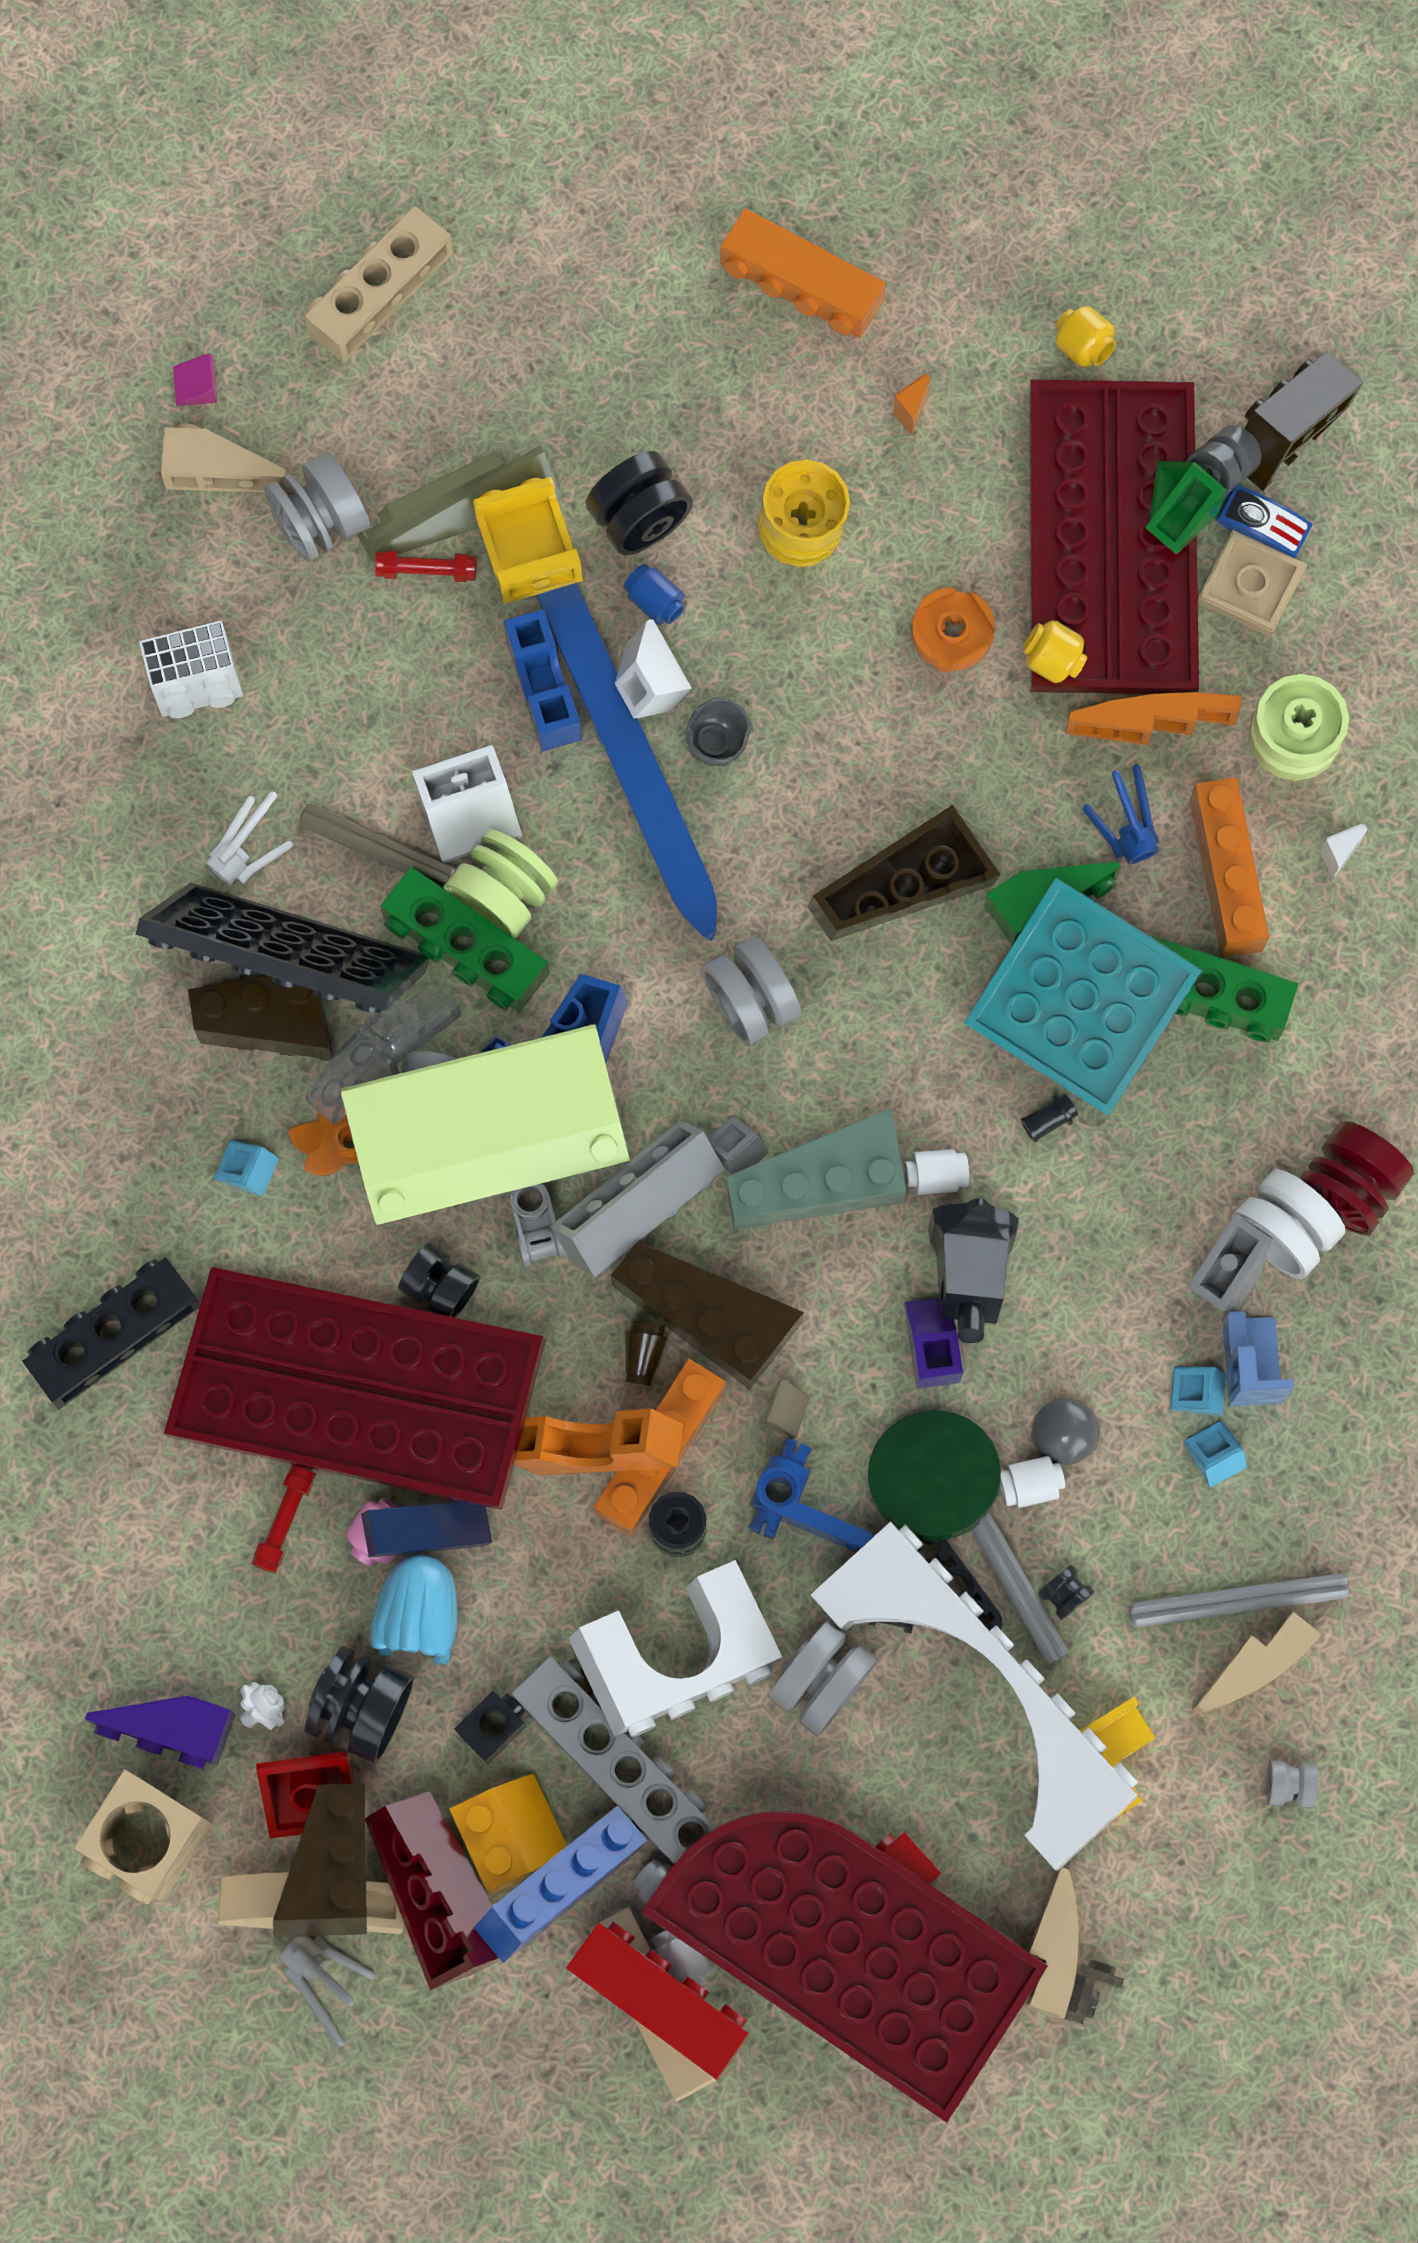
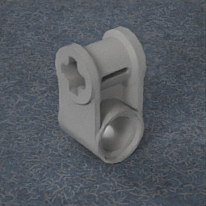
(533, 1228)

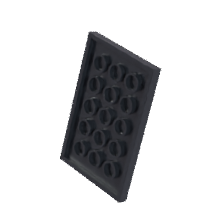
(283, 947)

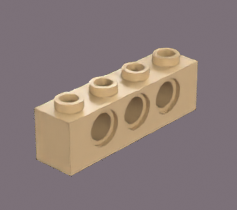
(375, 304)

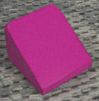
(195, 381)

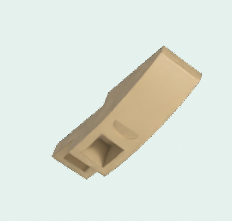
(253, 1900)

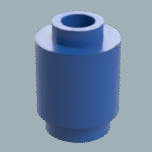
(654, 594)

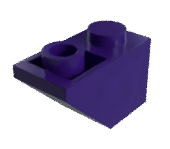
(932, 1344)

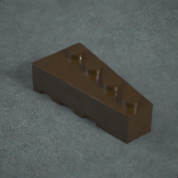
(912, 874)
(712, 1314)

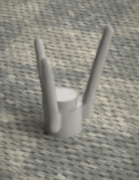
(306, 1959)

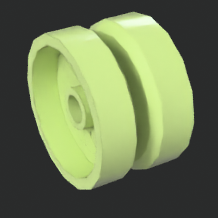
(1298, 727)

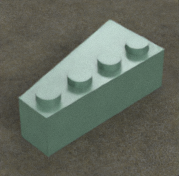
(824, 1177)

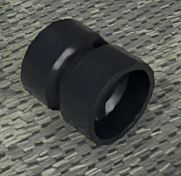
(454, 1285)
(677, 1524)

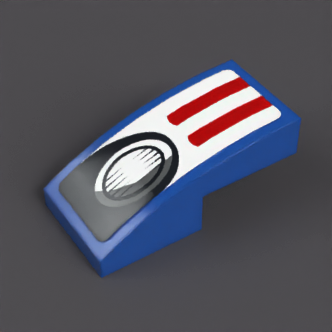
(1264, 520)

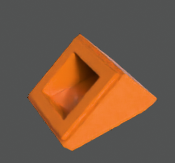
(911, 401)

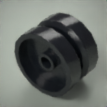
(638, 503)

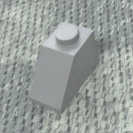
(1232, 1265)

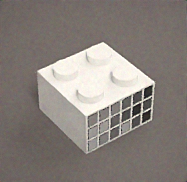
(191, 670)

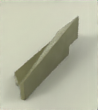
(446, 504)

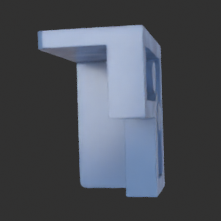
(1253, 1361)

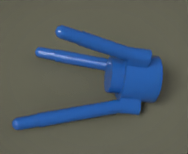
(1138, 838)

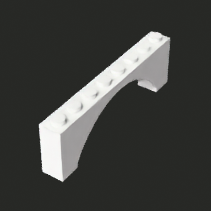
(1076, 1783)

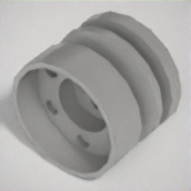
(321, 504)

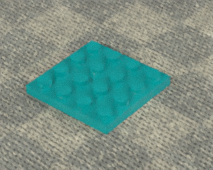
(1083, 996)

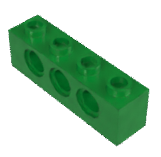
(419, 895)
(1230, 980)

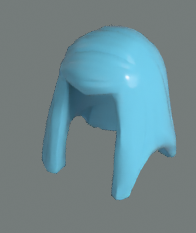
(416, 1610)

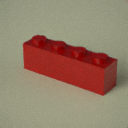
(658, 2000)

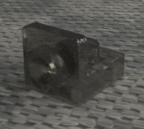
(1084, 1998)

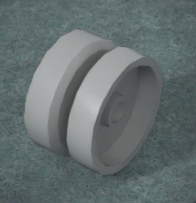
(751, 990)
(819, 1675)

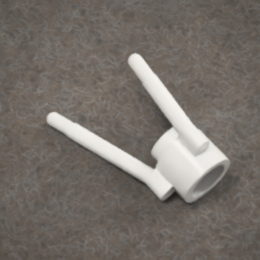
(229, 859)

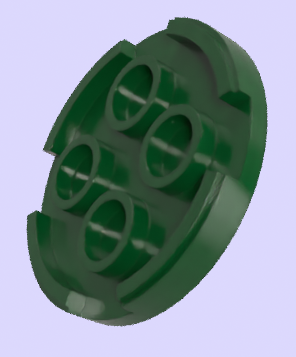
(934, 1474)

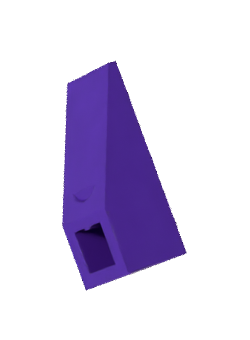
(178, 1724)

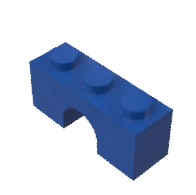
(542, 680)

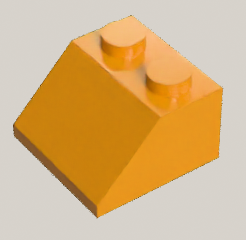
(509, 1832)

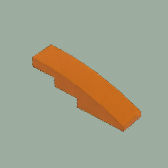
(1136, 717)

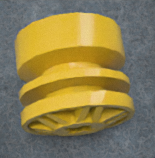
(807, 491)

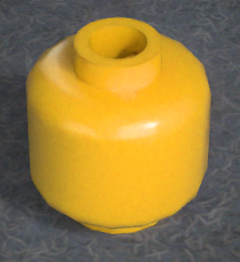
(1085, 336)
(1054, 651)

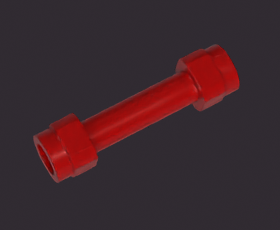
(389, 564)
(297, 1483)

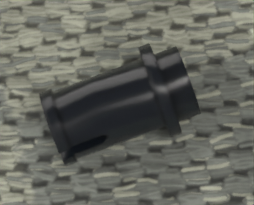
(1049, 1117)

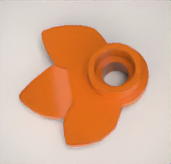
(324, 1145)

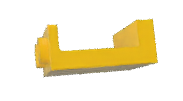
(527, 540)

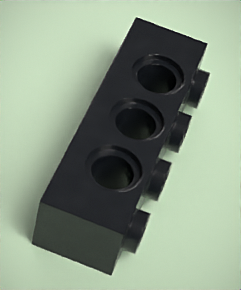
(102, 1356)

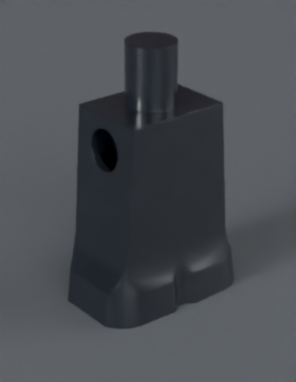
(972, 1262)

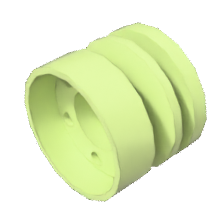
(505, 879)

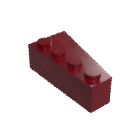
(432, 1888)

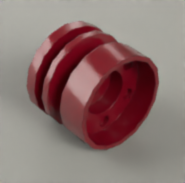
(1358, 1175)

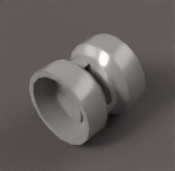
(1291, 1784)

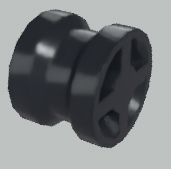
(1066, 1592)

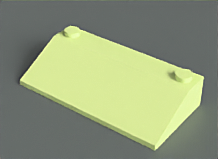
(485, 1124)

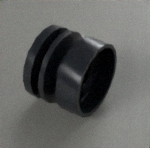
(358, 1704)

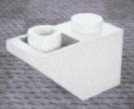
(650, 674)

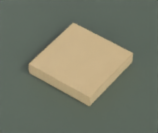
(1251, 583)

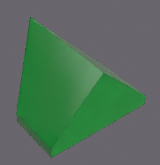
(1182, 502)

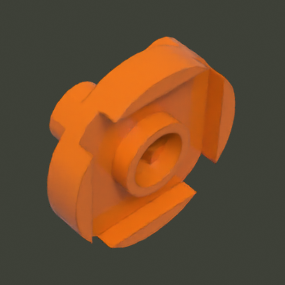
(958, 607)

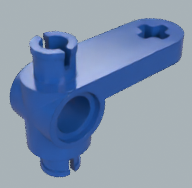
(790, 1470)

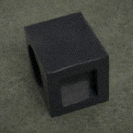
(486, 1746)

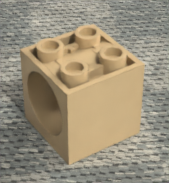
(132, 1797)

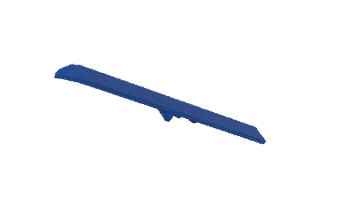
(631, 758)

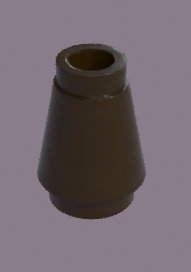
(643, 1351)

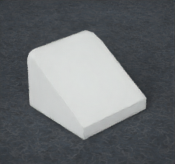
(1340, 847)

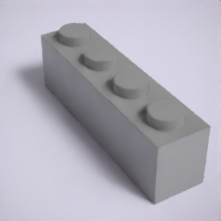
(638, 1198)

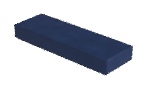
(425, 1528)

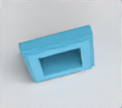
(246, 1167)
(1198, 1390)
(1216, 1453)

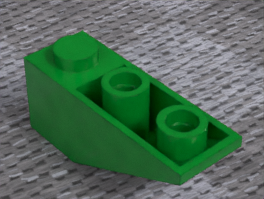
(1019, 896)

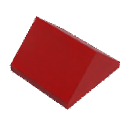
(291, 1785)

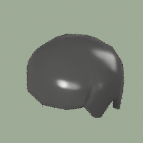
(718, 732)
(1065, 1431)

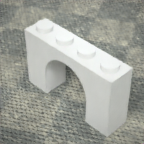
(636, 1694)

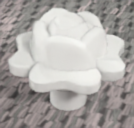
(262, 1706)

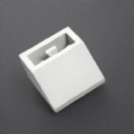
(465, 800)

